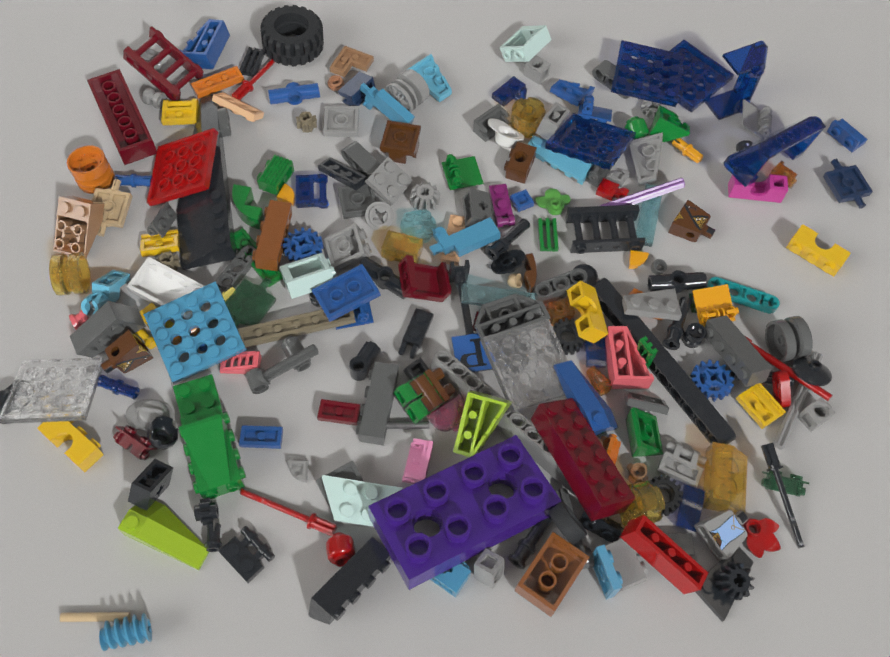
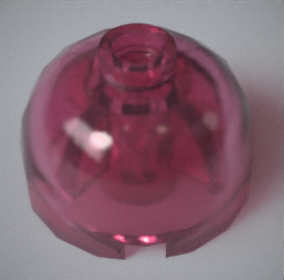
(448, 415)

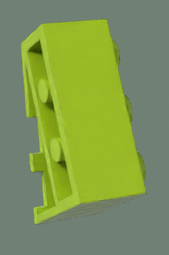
(478, 422)

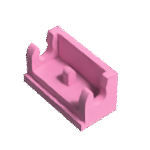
(418, 461)

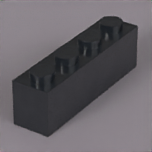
(348, 582)

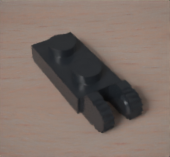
(416, 332)

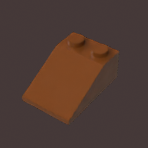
(551, 574)

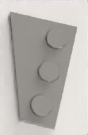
(646, 157)
(653, 304)

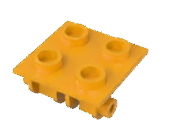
(714, 303)

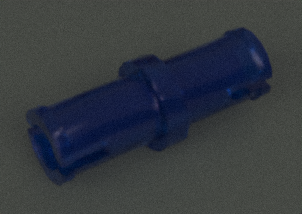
(118, 387)

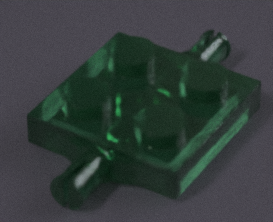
(250, 302)

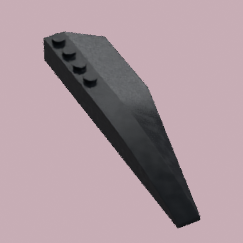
(206, 216)

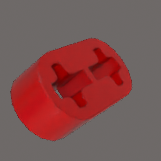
(781, 388)

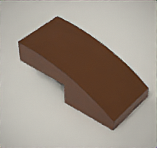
(530, 274)

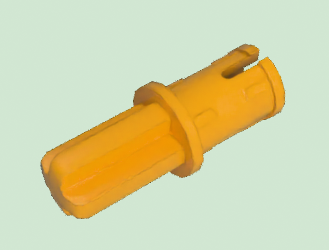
(688, 150)

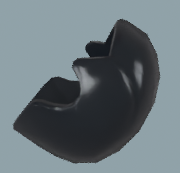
(162, 432)

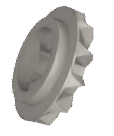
(647, 109)
(387, 218)

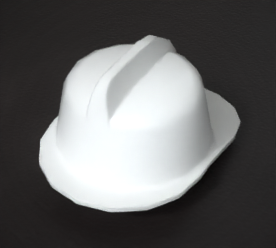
(504, 134)

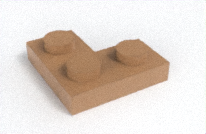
(351, 58)

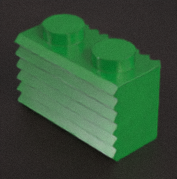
(275, 174)

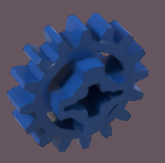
(302, 244)
(712, 379)

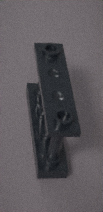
(609, 214)

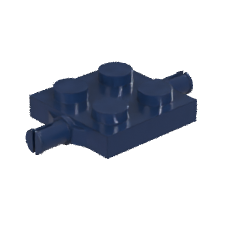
(847, 183)

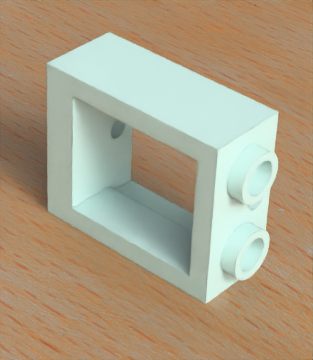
(525, 44)
(307, 274)

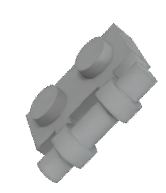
(679, 468)

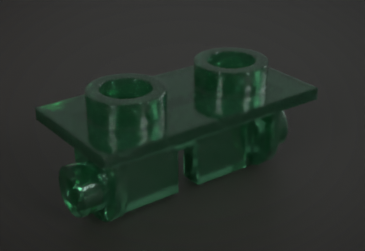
(792, 484)

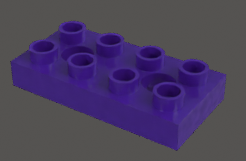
(463, 509)

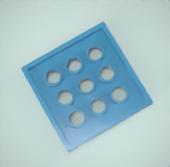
(215, 353)

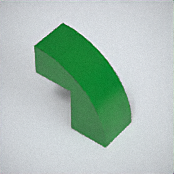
(242, 200)

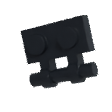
(242, 559)

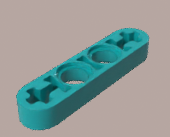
(742, 298)

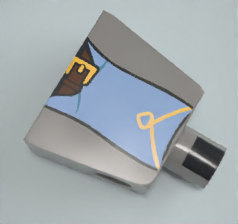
(723, 532)

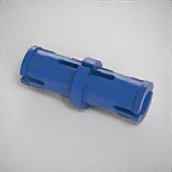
(134, 180)

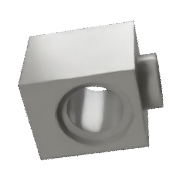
(537, 69)
(811, 419)
(489, 568)

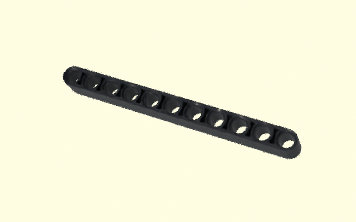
(666, 369)

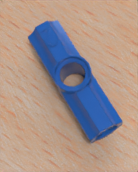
(294, 93)

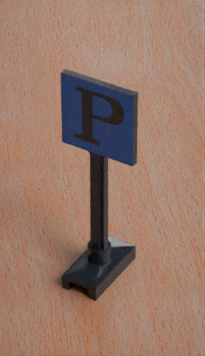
(467, 347)

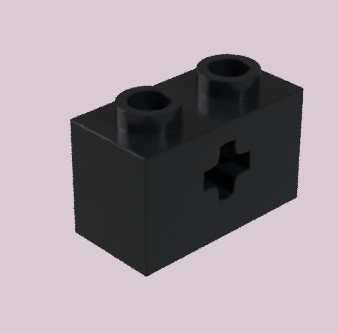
(150, 484)

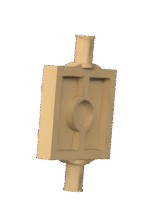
(115, 206)

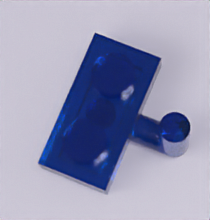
(510, 91)

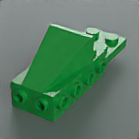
(208, 439)

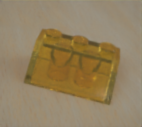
(725, 478)

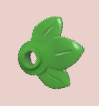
(553, 201)

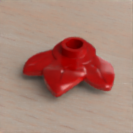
(763, 537)

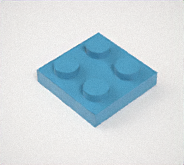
(607, 576)

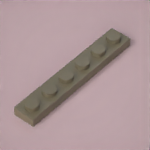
(291, 326)

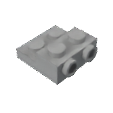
(347, 247)

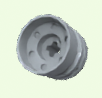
(409, 89)

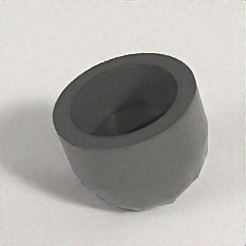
(662, 263)

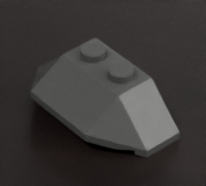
(509, 314)

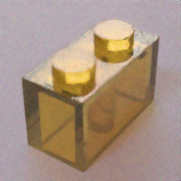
(399, 245)

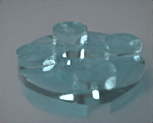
(415, 218)

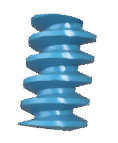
(125, 633)

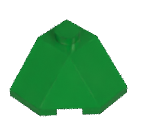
(668, 123)

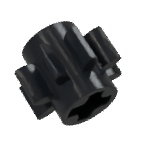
(206, 511)

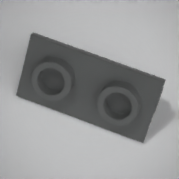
(162, 221)

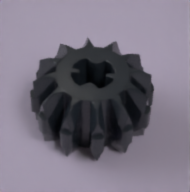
(728, 574)

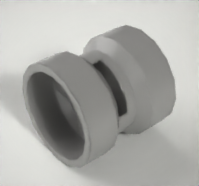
(153, 98)

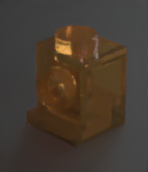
(782, 170)
(560, 310)

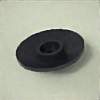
(508, 261)
(812, 371)

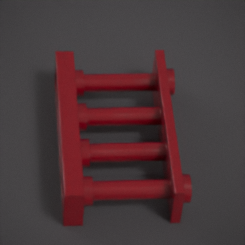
(158, 79)

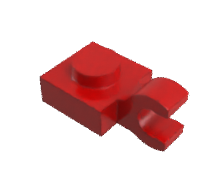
(610, 190)

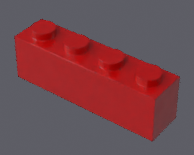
(664, 555)

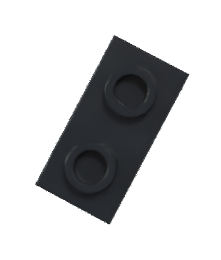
(608, 529)

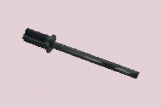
(774, 465)

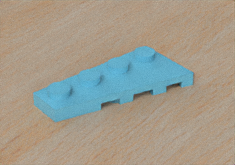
(571, 166)

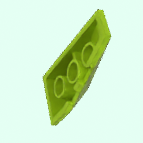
(164, 533)

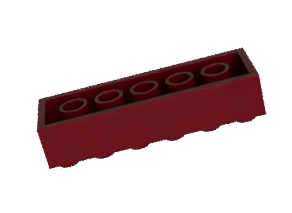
(122, 117)
(582, 459)

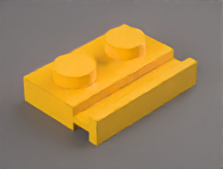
(156, 244)
(760, 405)

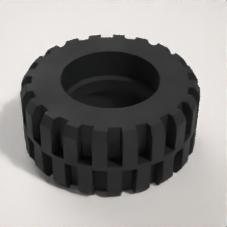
(290, 21)

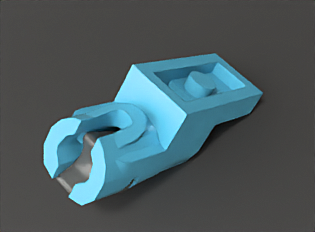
(103, 290)

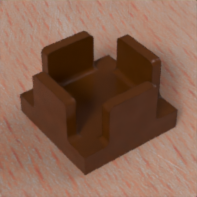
(400, 141)

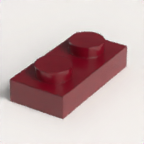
(339, 412)

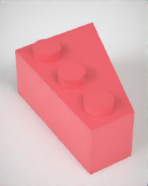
(624, 362)

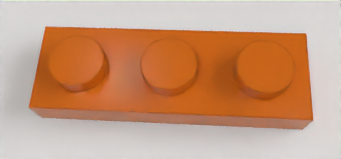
(217, 82)

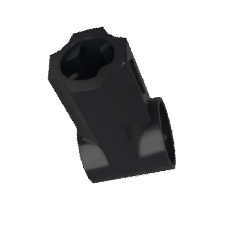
(364, 360)

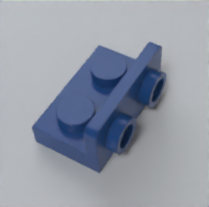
(846, 135)

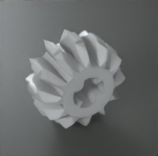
(425, 196)

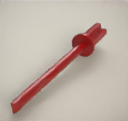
(247, 86)
(312, 522)

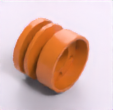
(90, 169)

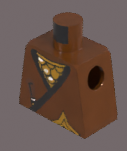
(691, 223)
(126, 353)

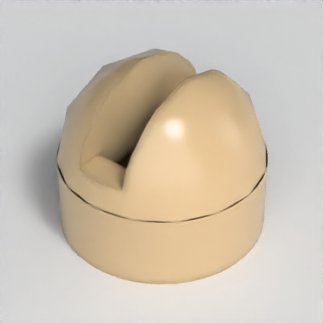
(515, 280)

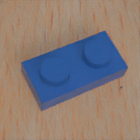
(261, 437)

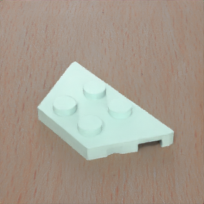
(351, 498)

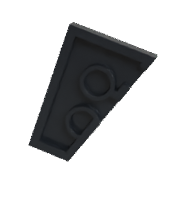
(710, 591)

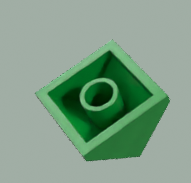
(643, 433)

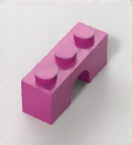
(769, 190)

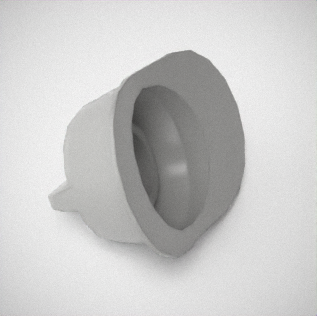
(143, 412)

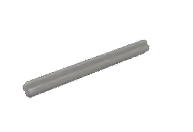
(793, 411)

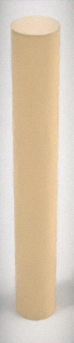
(93, 616)

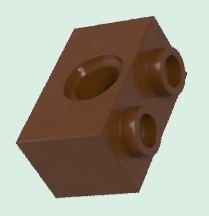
(520, 162)

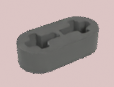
(224, 122)

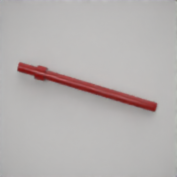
(781, 366)

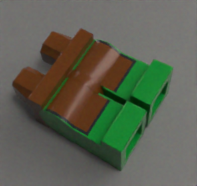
(429, 389)

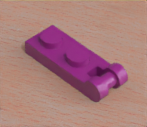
(501, 205)

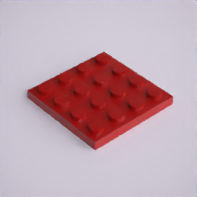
(183, 167)

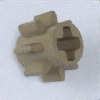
(306, 122)
(169, 260)

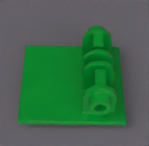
(461, 172)

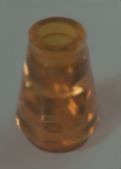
(599, 381)

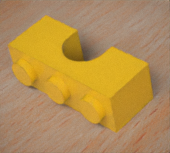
(826, 259)
(591, 324)
(82, 451)

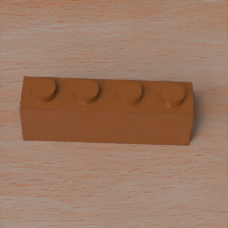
(271, 240)

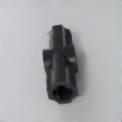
(377, 271)
(685, 281)

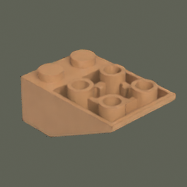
(77, 224)

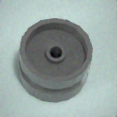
(788, 338)

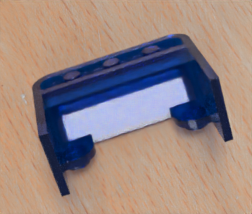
(749, 64)

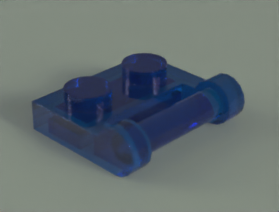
(305, 191)

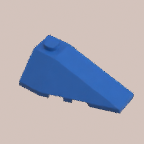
(586, 398)

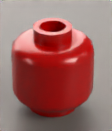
(340, 548)

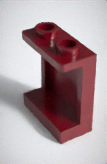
(423, 280)

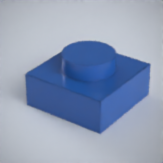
(522, 200)

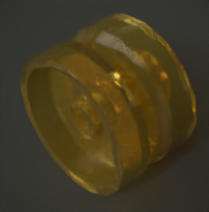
(69, 274)

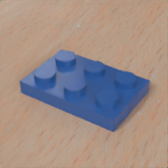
(346, 292)

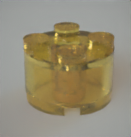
(527, 116)
(648, 502)

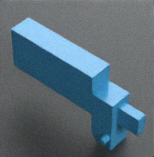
(386, 104)
(466, 239)

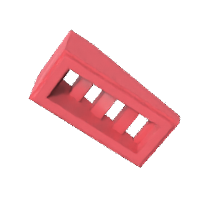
(254, 356)

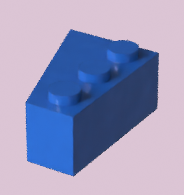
(208, 44)

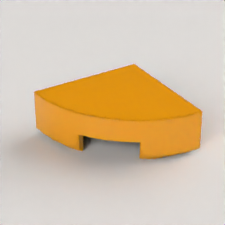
(286, 194)
(637, 258)

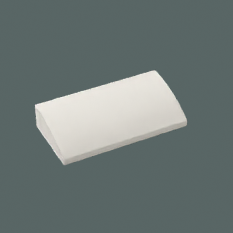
(162, 284)

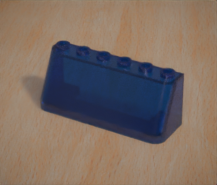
(790, 139)

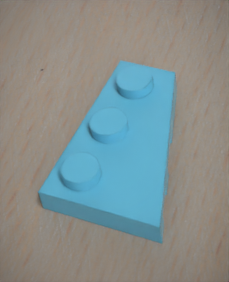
(435, 80)

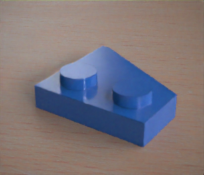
(571, 91)

